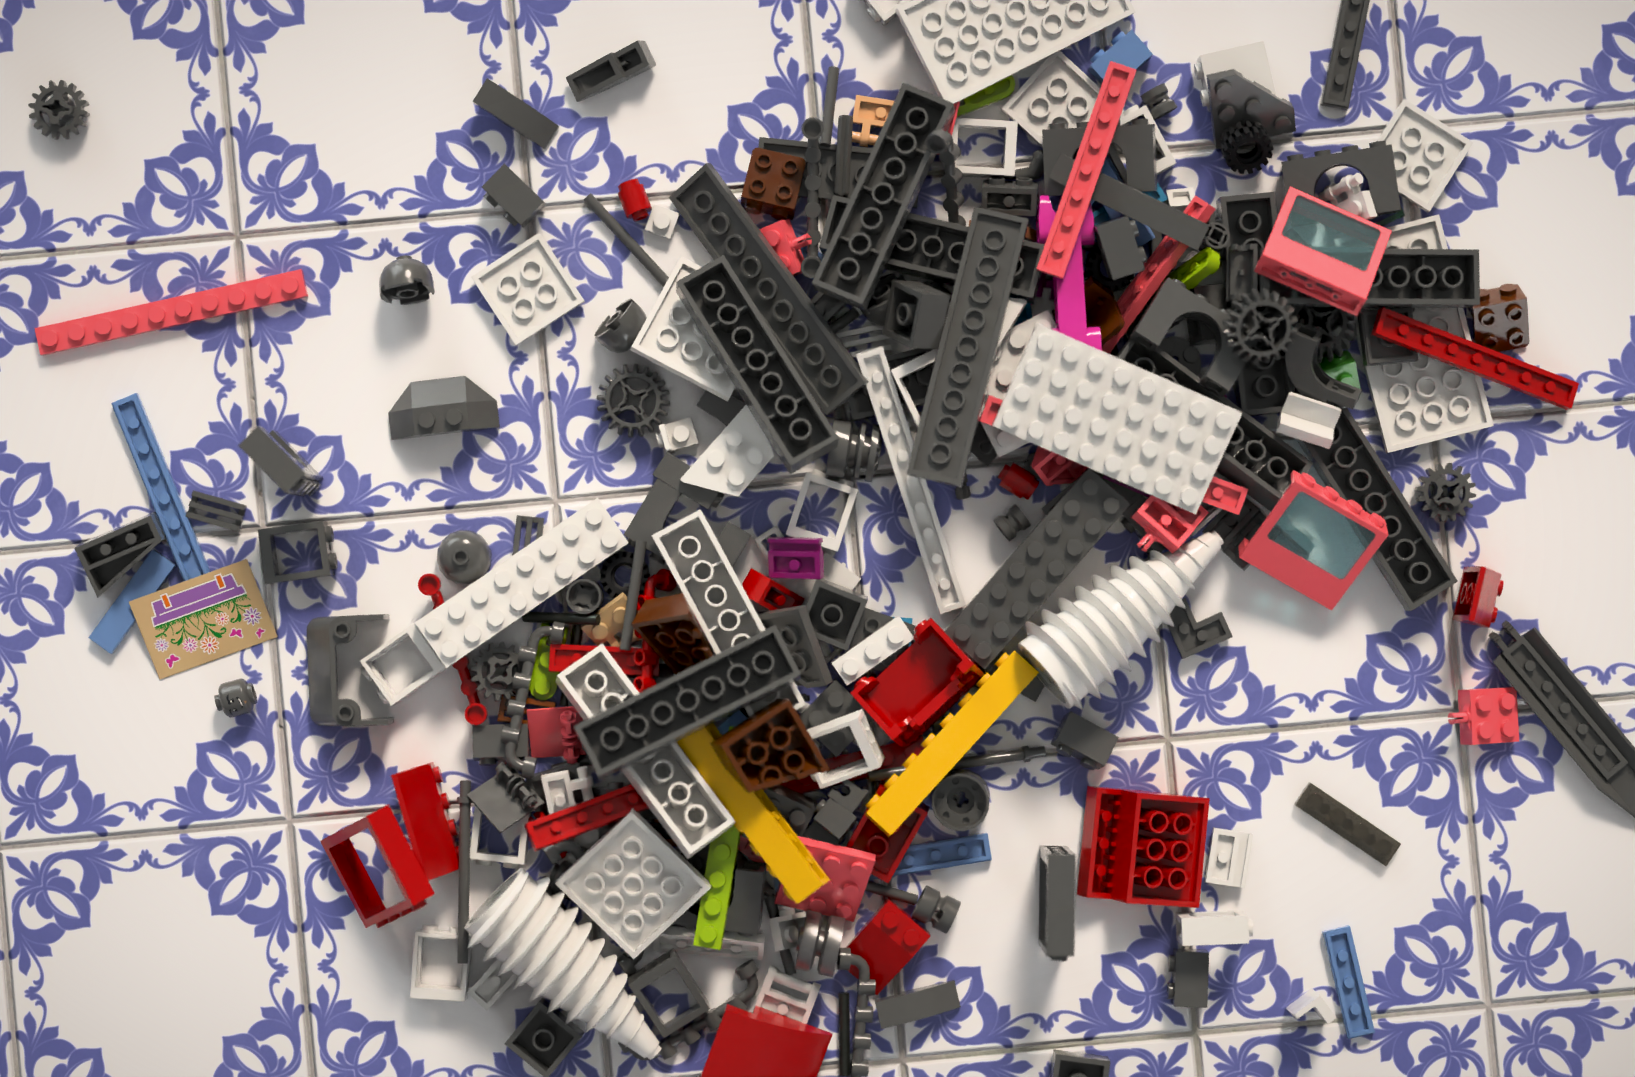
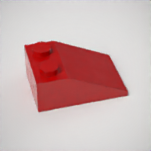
(1478, 596)
(889, 849)
(887, 943)

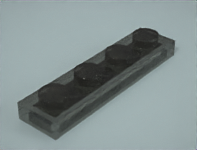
(1347, 824)

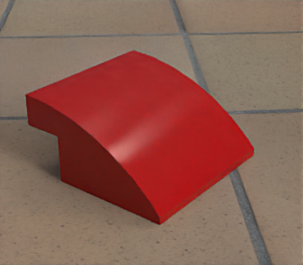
(1143, 847)
(765, 1046)

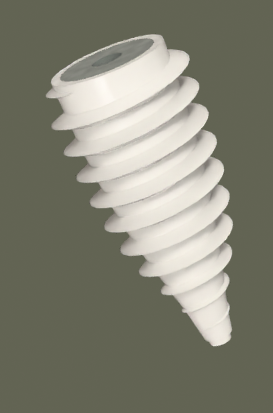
(1113, 620)
(558, 960)

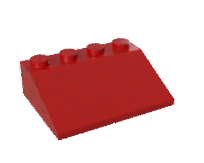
(427, 819)

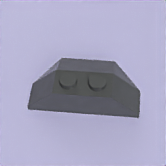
(442, 408)

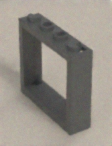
(1057, 901)

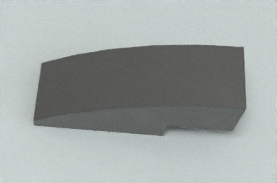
(611, 70)
(515, 113)
(917, 1004)

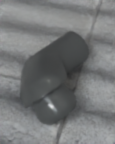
(1035, 168)

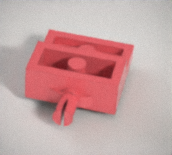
(786, 245)
(1166, 523)
(1487, 716)

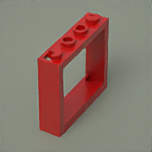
(397, 856)

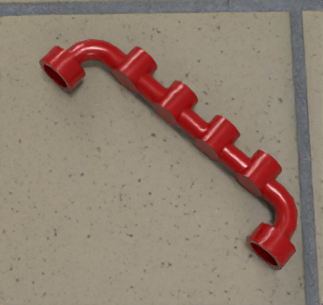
(646, 657)
(476, 712)

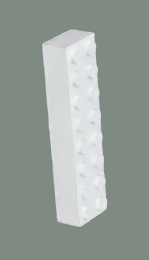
(521, 583)
(714, 592)
(663, 779)

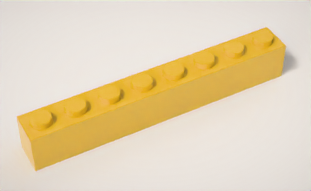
(951, 743)
(757, 819)

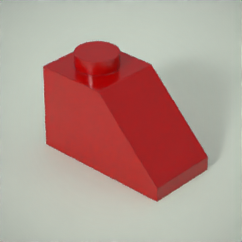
(769, 593)

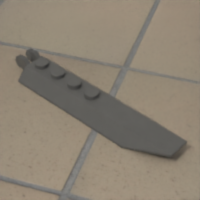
(1569, 713)

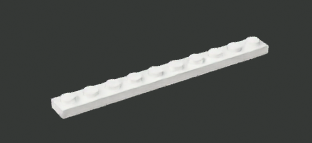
(913, 489)

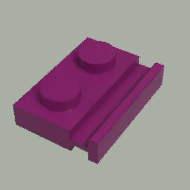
(795, 558)

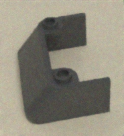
(322, 637)

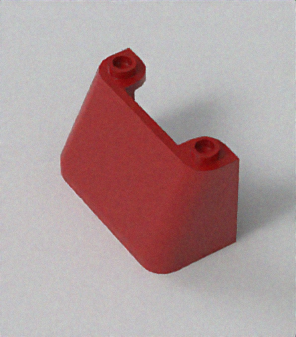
(918, 685)

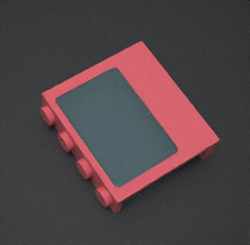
(1323, 251)
(1315, 541)

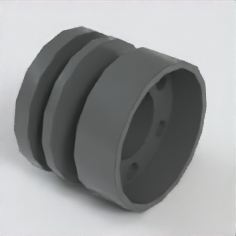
(854, 451)
(971, 812)

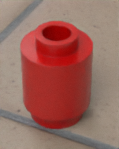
(634, 200)
(1017, 481)

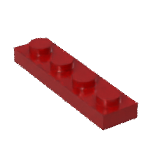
(565, 655)

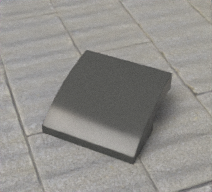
(1235, 528)

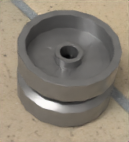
(819, 943)

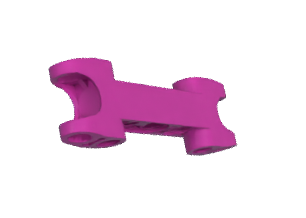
(1069, 291)

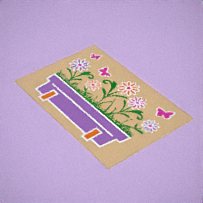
(203, 619)

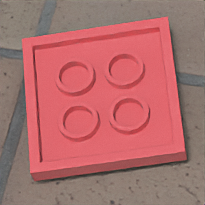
(848, 876)

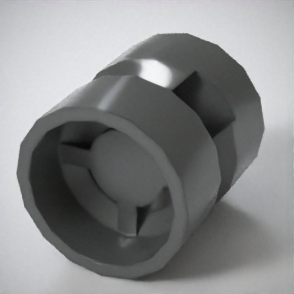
(584, 596)
(927, 904)

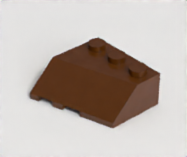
(672, 632)
(769, 748)

